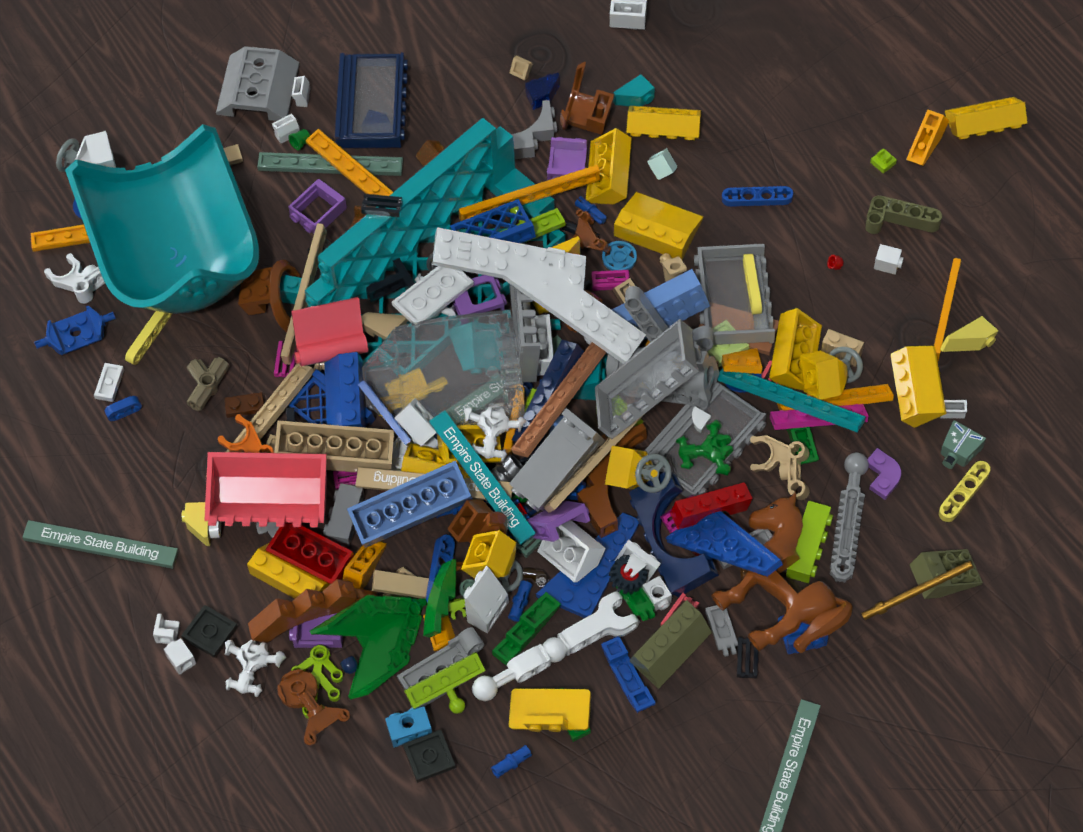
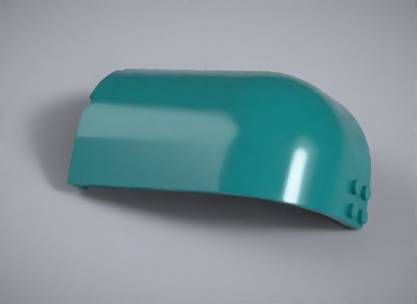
(175, 203)

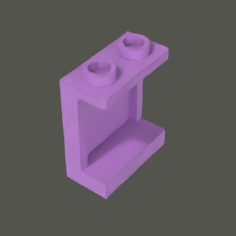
(566, 156)
(545, 523)
(303, 639)

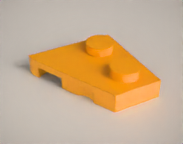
(742, 361)

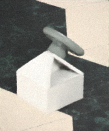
(94, 149)

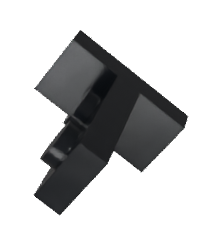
(391, 283)

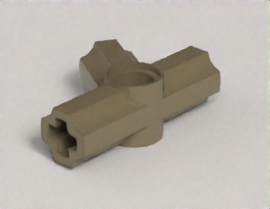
(205, 376)

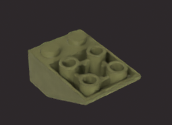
(932, 564)

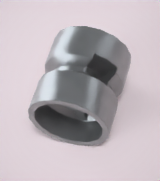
(507, 470)

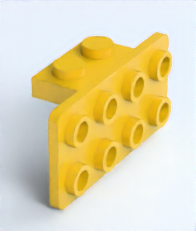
(550, 709)

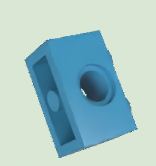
(400, 734)

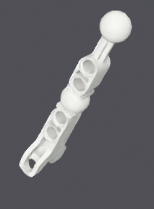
(554, 649)

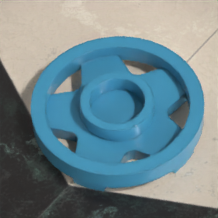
(619, 257)

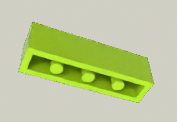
(808, 546)

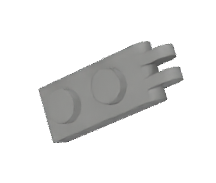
(721, 629)

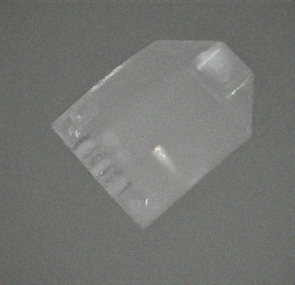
(450, 366)

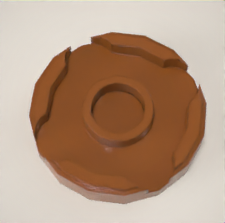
(294, 684)

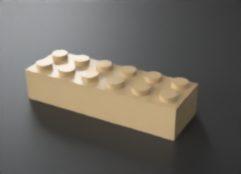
(343, 445)

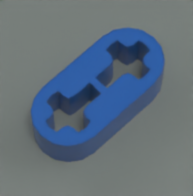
(123, 408)

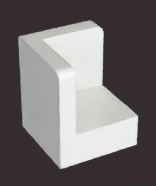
(165, 630)

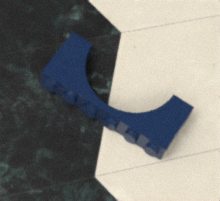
(679, 573)

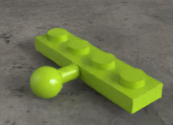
(543, 223)
(444, 682)

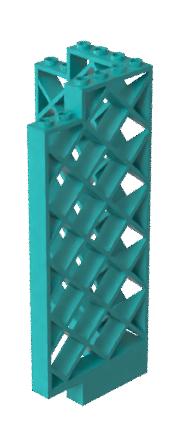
(429, 199)

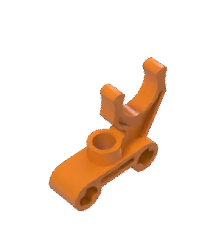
(249, 444)

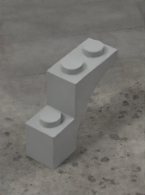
(542, 130)

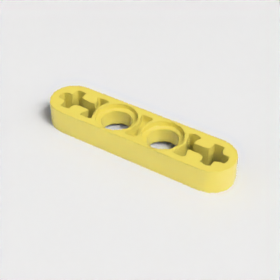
(752, 284)
(147, 337)
(966, 492)

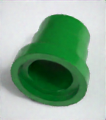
(298, 139)

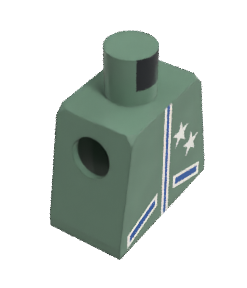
(961, 445)

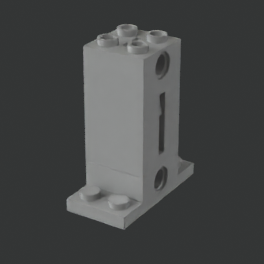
(556, 461)

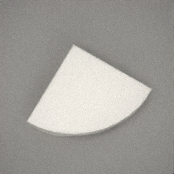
(700, 419)

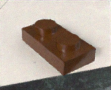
(243, 404)

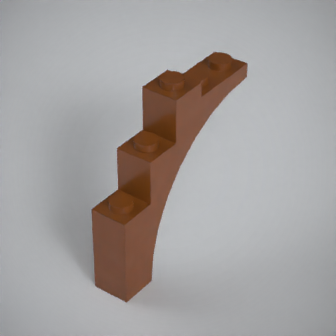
(596, 496)
(309, 605)

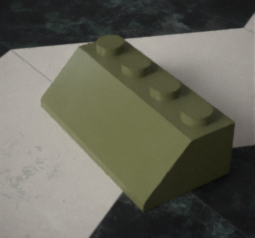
(671, 644)

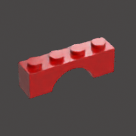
(693, 509)

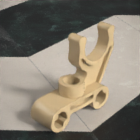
(789, 463)

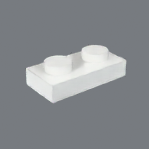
(109, 382)

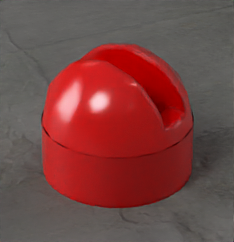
(835, 262)

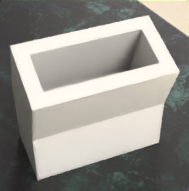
(301, 91)
(285, 127)
(955, 408)

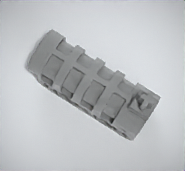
(695, 389)

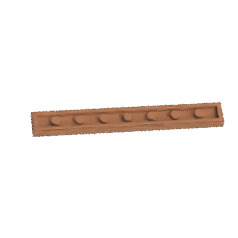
(558, 400)

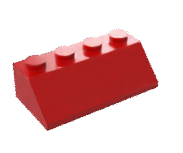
(310, 552)

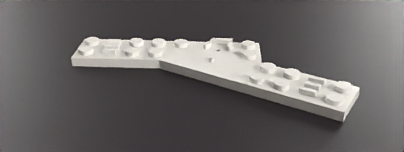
(545, 276)

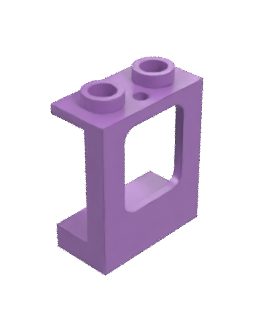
(464, 305)

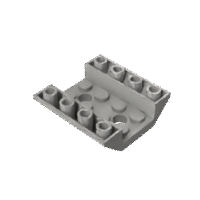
(271, 81)

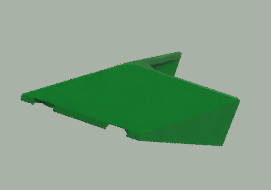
(385, 631)

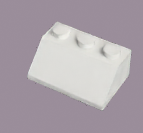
(574, 552)

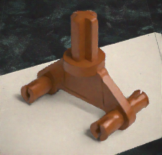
(586, 234)
(319, 717)

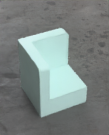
(662, 164)

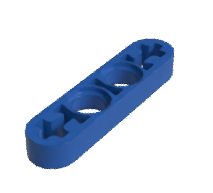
(757, 199)
(447, 555)

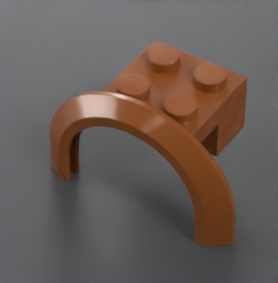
(586, 110)
(264, 288)
(474, 519)

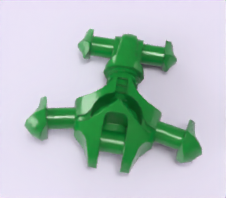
(713, 449)

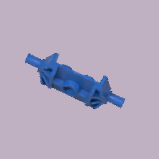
(60, 333)

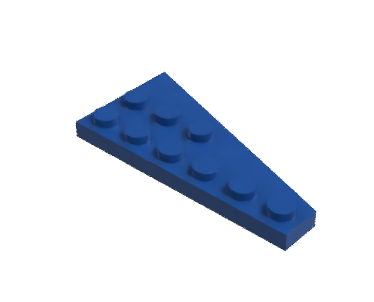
(726, 541)
(584, 596)

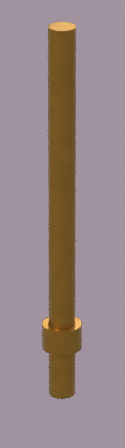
(881, 607)

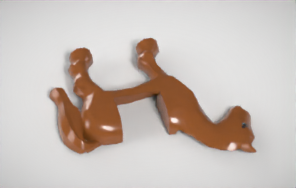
(812, 605)

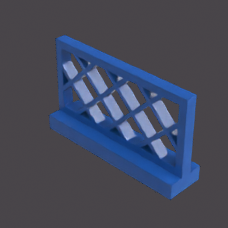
(514, 233)
(319, 380)

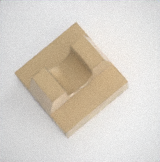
(521, 67)

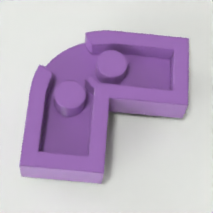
(888, 471)

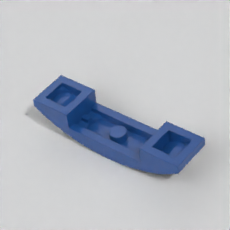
(627, 675)

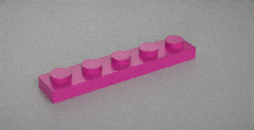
(795, 419)

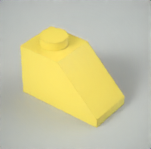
(194, 519)

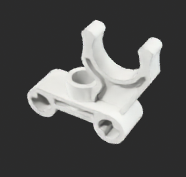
(77, 281)

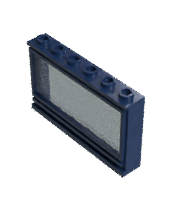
(371, 101)

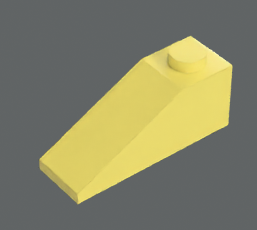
(971, 337)

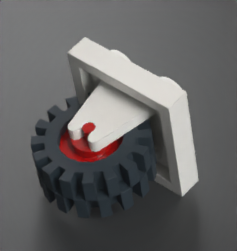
(632, 568)

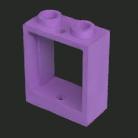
(317, 189)

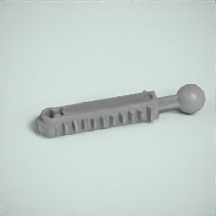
(848, 519)

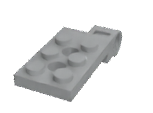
(457, 649)

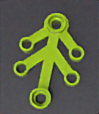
(317, 672)

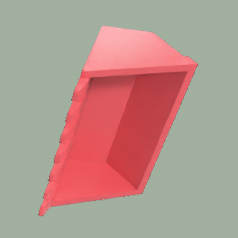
(265, 488)

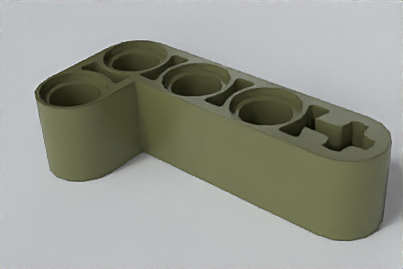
(927, 218)

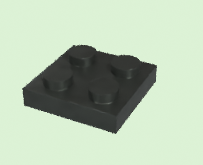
(209, 631)
(429, 756)

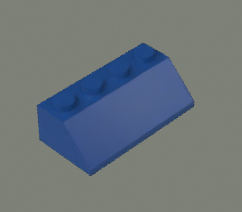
(343, 395)

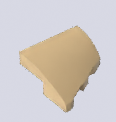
(381, 324)

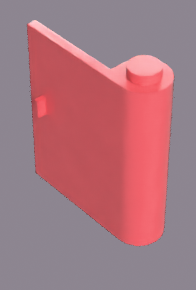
(328, 331)

